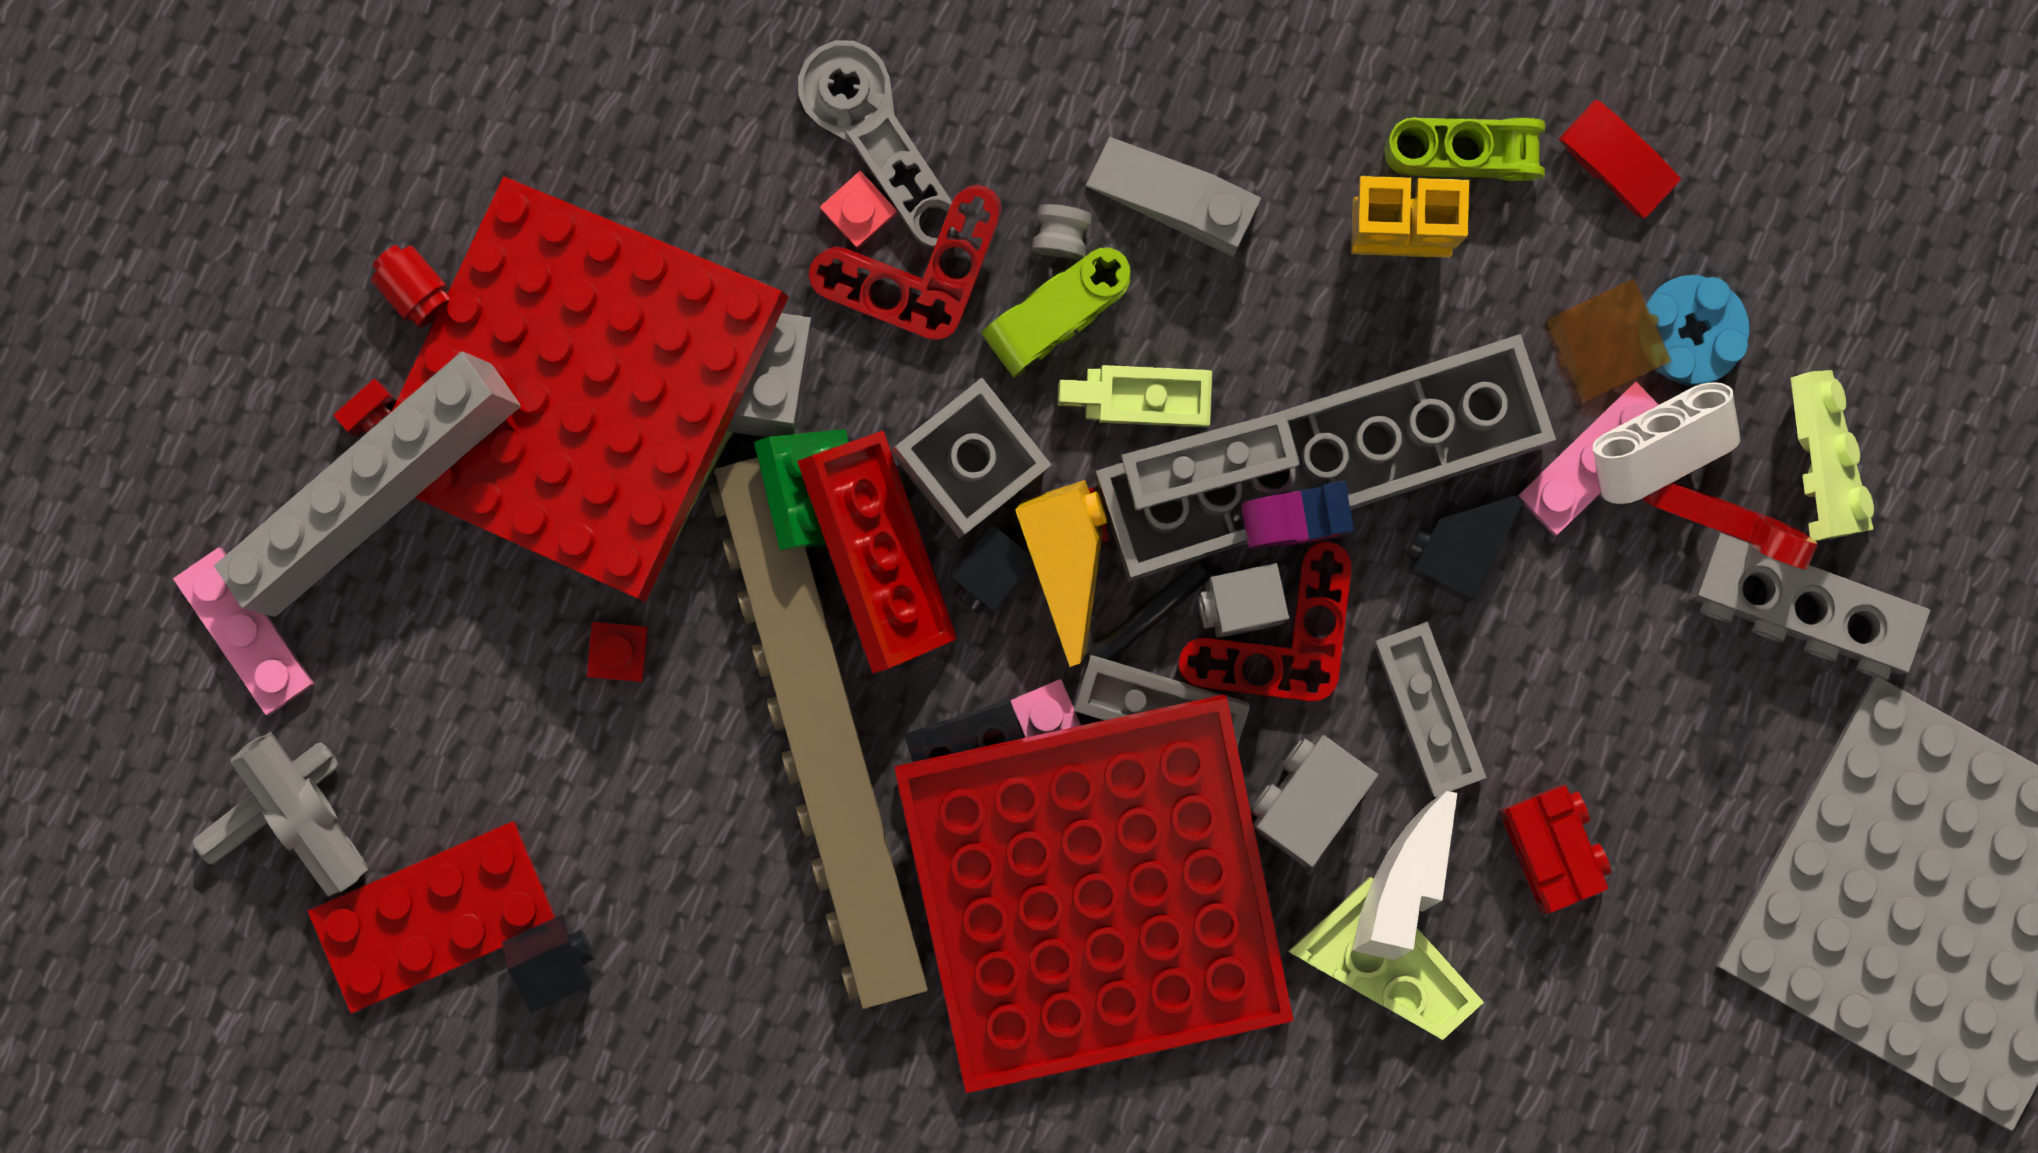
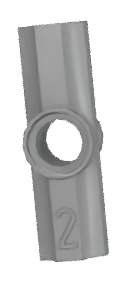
(299, 814)

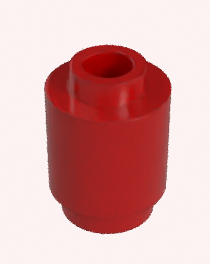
(409, 284)

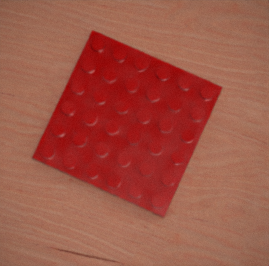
(620, 375)
(1094, 893)

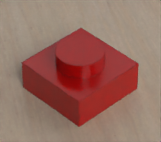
(365, 408)
(617, 652)

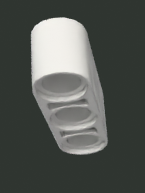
(1666, 443)

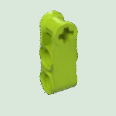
(1496, 141)
(1056, 310)

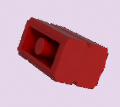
(1555, 848)

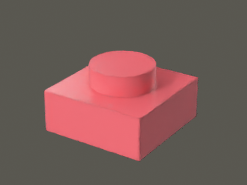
(858, 210)

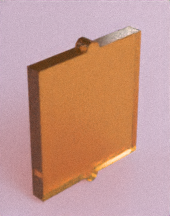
(1609, 340)

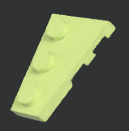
(1833, 476)
(1415, 986)

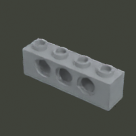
(1893, 622)

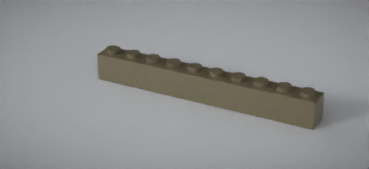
(823, 745)

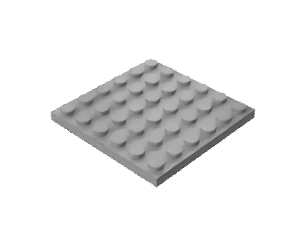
(1910, 904)

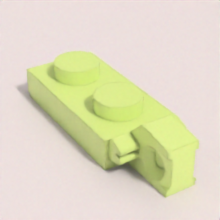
(1142, 395)

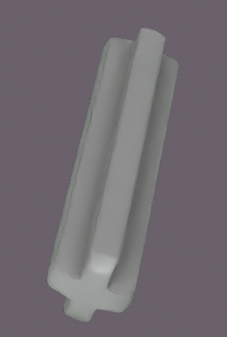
(247, 816)

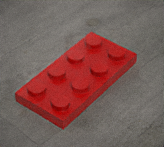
(877, 551)
(431, 916)

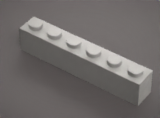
(367, 485)

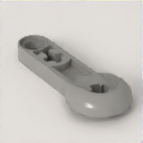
(869, 124)

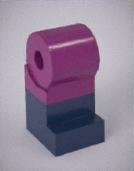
(1298, 516)

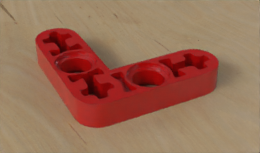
(935, 283)
(1762, 532)
(1303, 646)

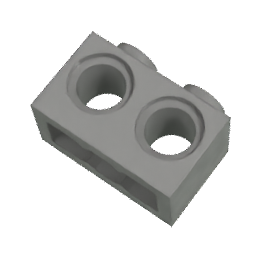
(1243, 601)

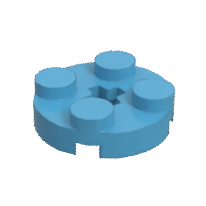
(1722, 343)

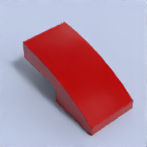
(1620, 158)

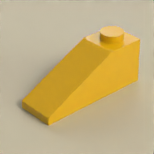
(1065, 547)

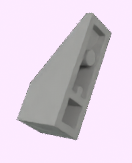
(1175, 194)

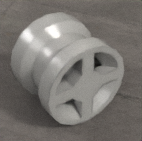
(1061, 231)

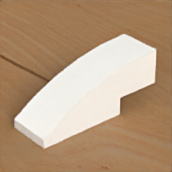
(1407, 882)

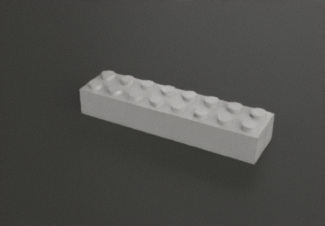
(1373, 437)

